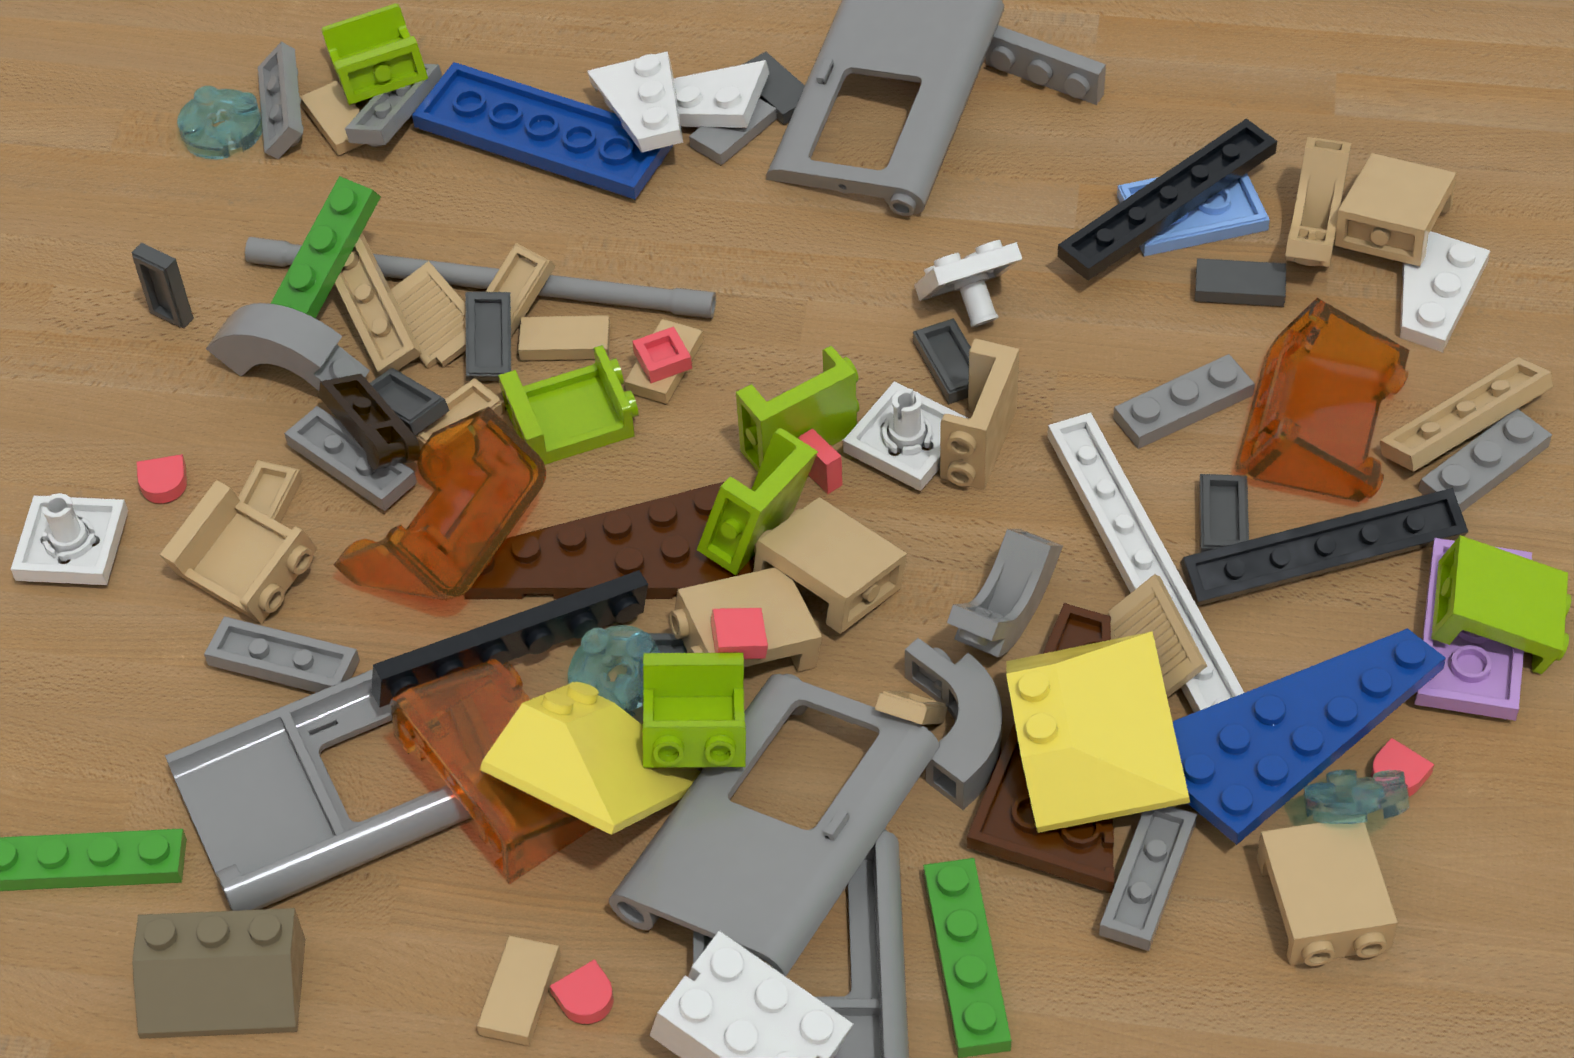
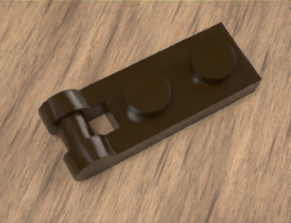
(369, 420)

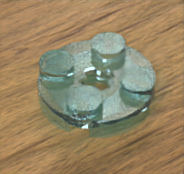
(213, 105)
(608, 648)
(1350, 799)

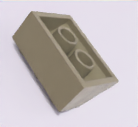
(218, 973)

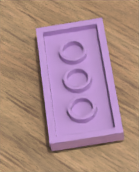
(1477, 671)

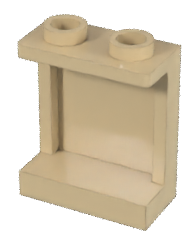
(1394, 208)
(973, 444)
(238, 553)
(834, 560)
(785, 615)
(1328, 891)

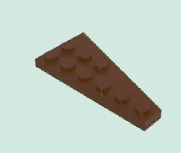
(573, 556)
(1005, 815)

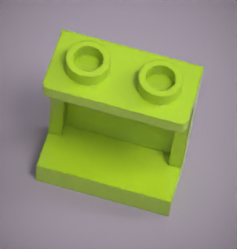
(374, 53)
(821, 403)
(571, 409)
(745, 513)
(1502, 600)
(693, 710)

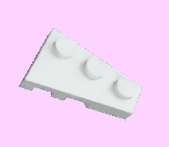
(721, 96)
(642, 98)
(1439, 290)

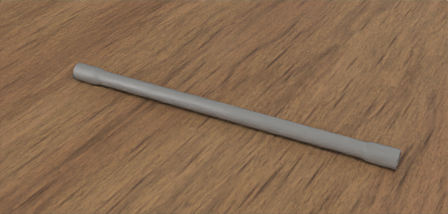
(677, 300)

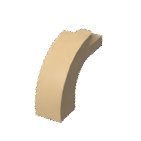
(1318, 202)

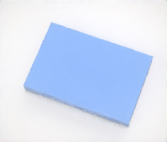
(1225, 215)

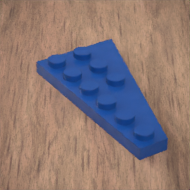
(1274, 740)

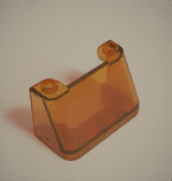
(1321, 405)
(481, 489)
(454, 727)

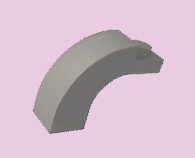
(282, 338)
(1009, 595)
(973, 745)

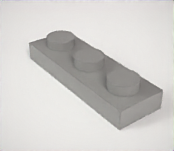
(1047, 65)
(280, 101)
(390, 110)
(1183, 401)
(334, 449)
(1488, 459)
(280, 656)
(1147, 876)

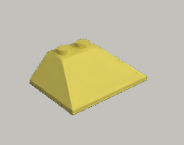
(1095, 732)
(584, 759)

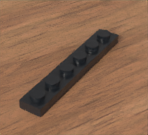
(1166, 199)
(1323, 547)
(513, 636)

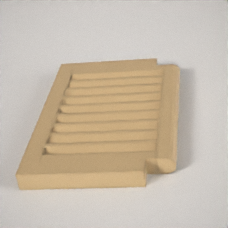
(433, 315)
(1153, 610)

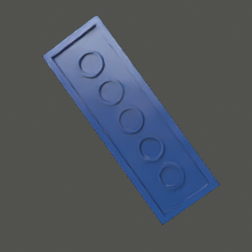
(537, 129)

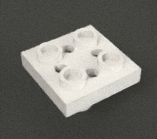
(969, 277)
(912, 424)
(72, 529)

